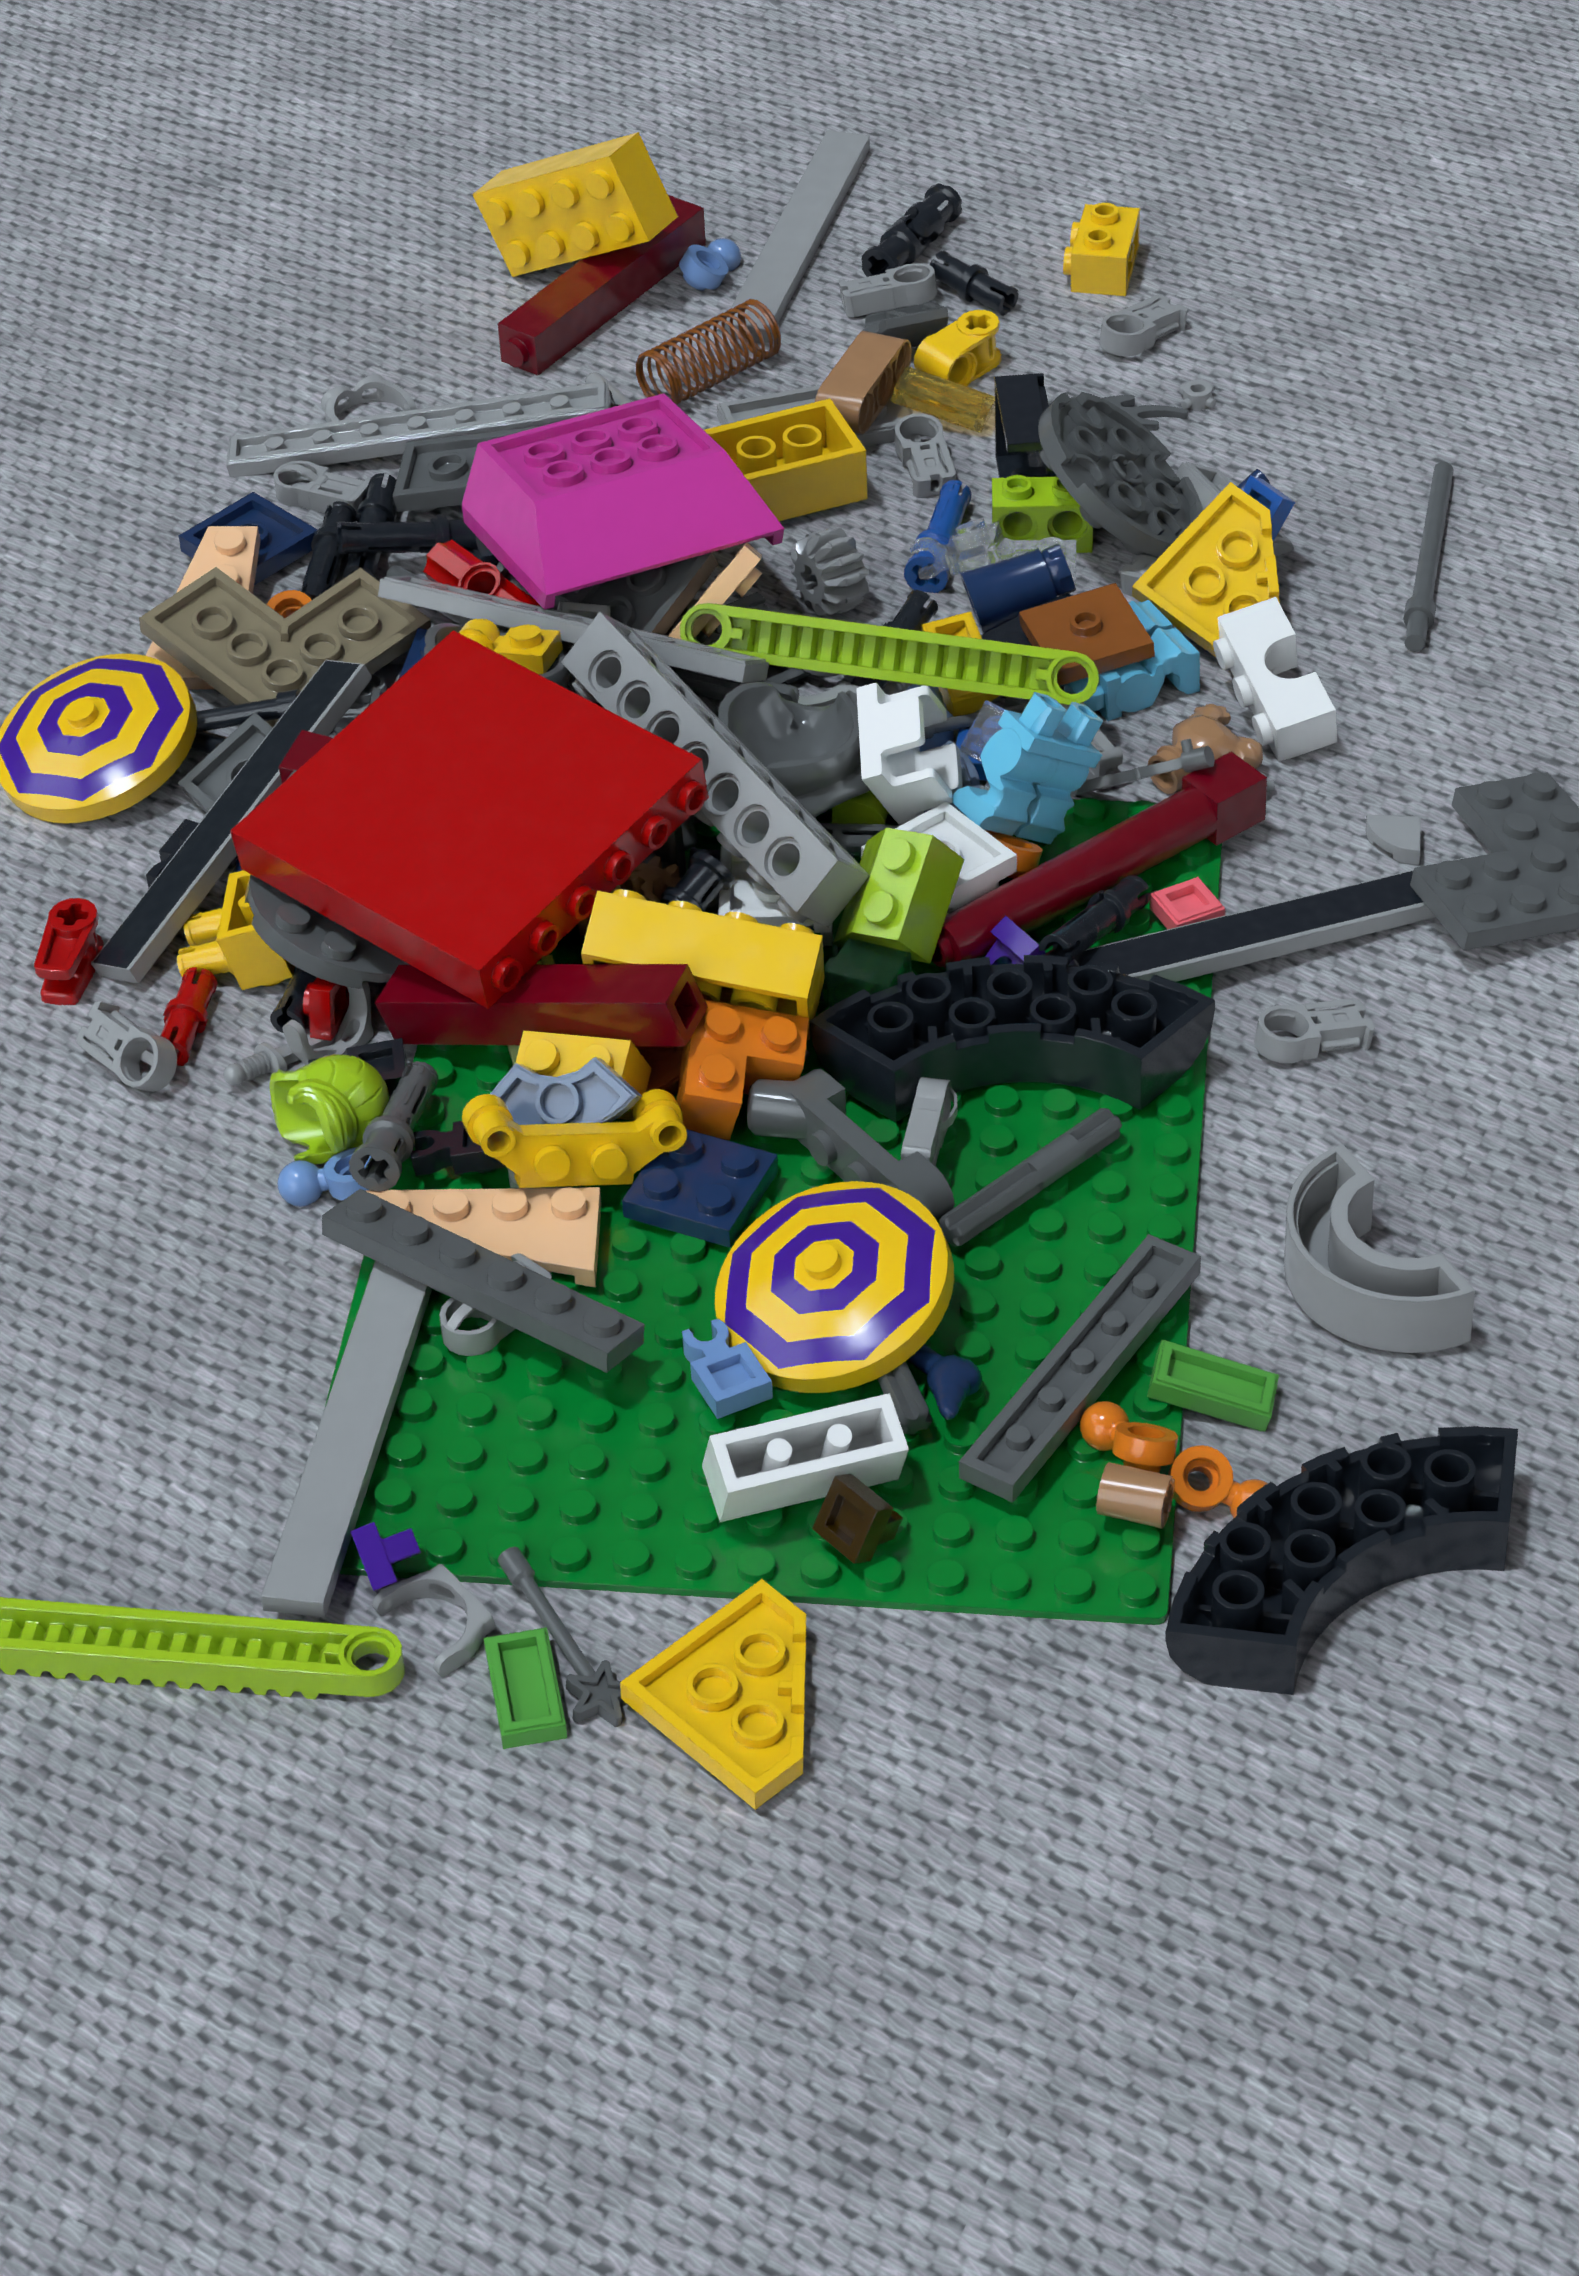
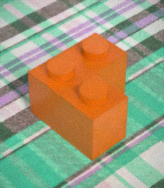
(731, 1053)

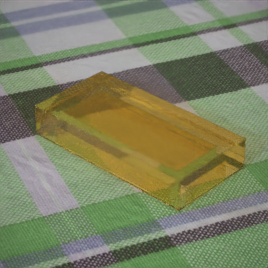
(943, 399)

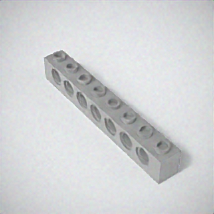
(745, 800)

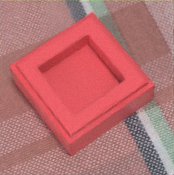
(1185, 904)

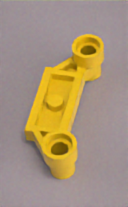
(576, 1151)

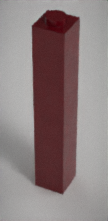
(594, 293)
(593, 1000)

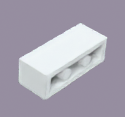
(801, 1455)

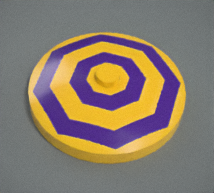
(96, 738)
(836, 1285)

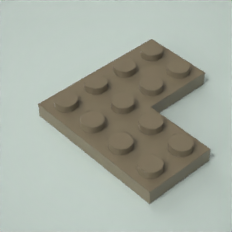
(256, 652)

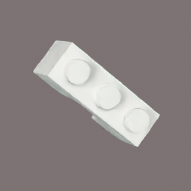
(1288, 713)

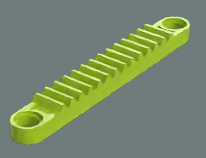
(893, 653)
(195, 1649)

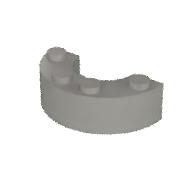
(1359, 1290)

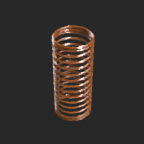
(744, 336)

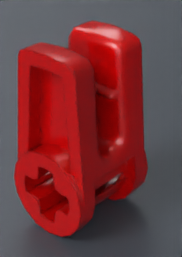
(67, 951)

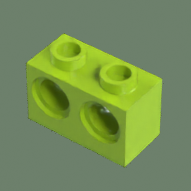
(1042, 511)

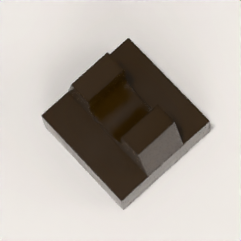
(855, 1519)

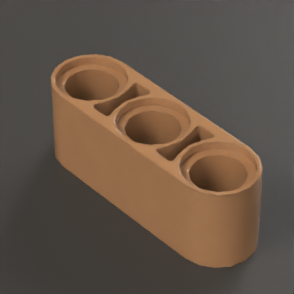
(866, 377)

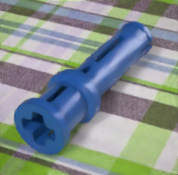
(943, 524)

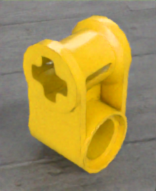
(962, 348)

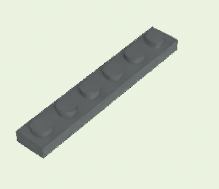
(483, 1280)
(1079, 1368)

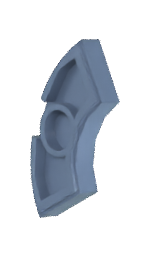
(583, 1096)

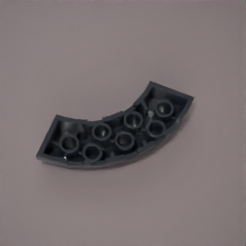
(1011, 1026)
(1332, 1539)

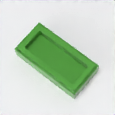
(1213, 1385)
(525, 1688)

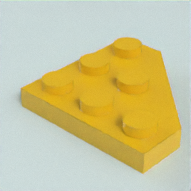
(1214, 567)
(733, 1693)

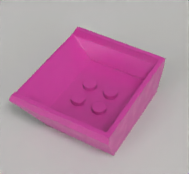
(609, 498)

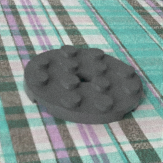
(1117, 472)
(314, 940)

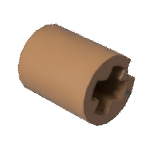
(1135, 1495)

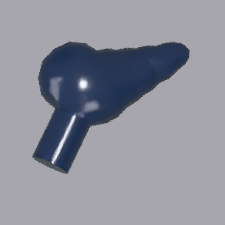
(948, 1378)

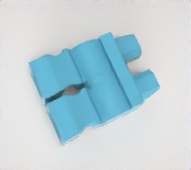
(1138, 684)
(1033, 769)

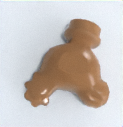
(1204, 729)

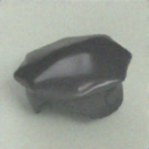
(803, 746)

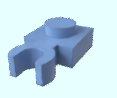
(725, 1374)

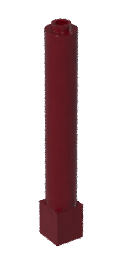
(1210, 806)

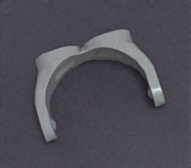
(385, 392)
(356, 1021)
(442, 1585)

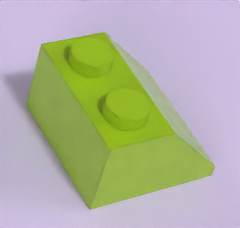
(904, 895)

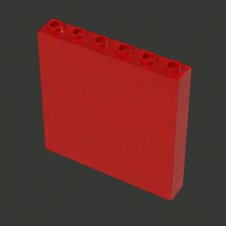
(470, 817)

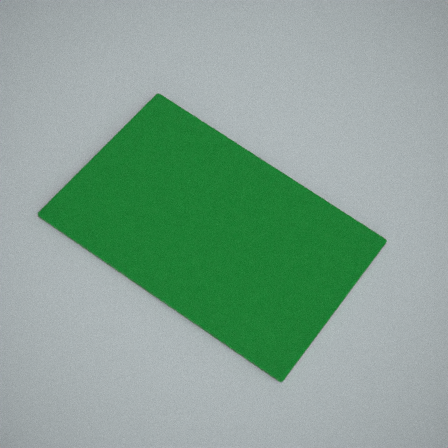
(607, 1469)

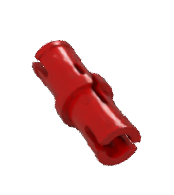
(188, 1012)

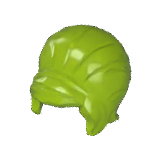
(327, 1104)

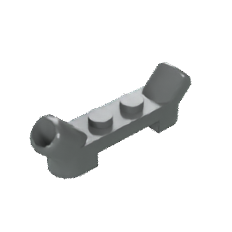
(815, 1115)

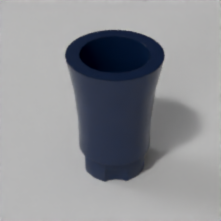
(1016, 584)

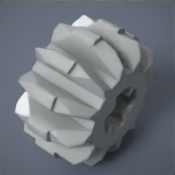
(830, 571)

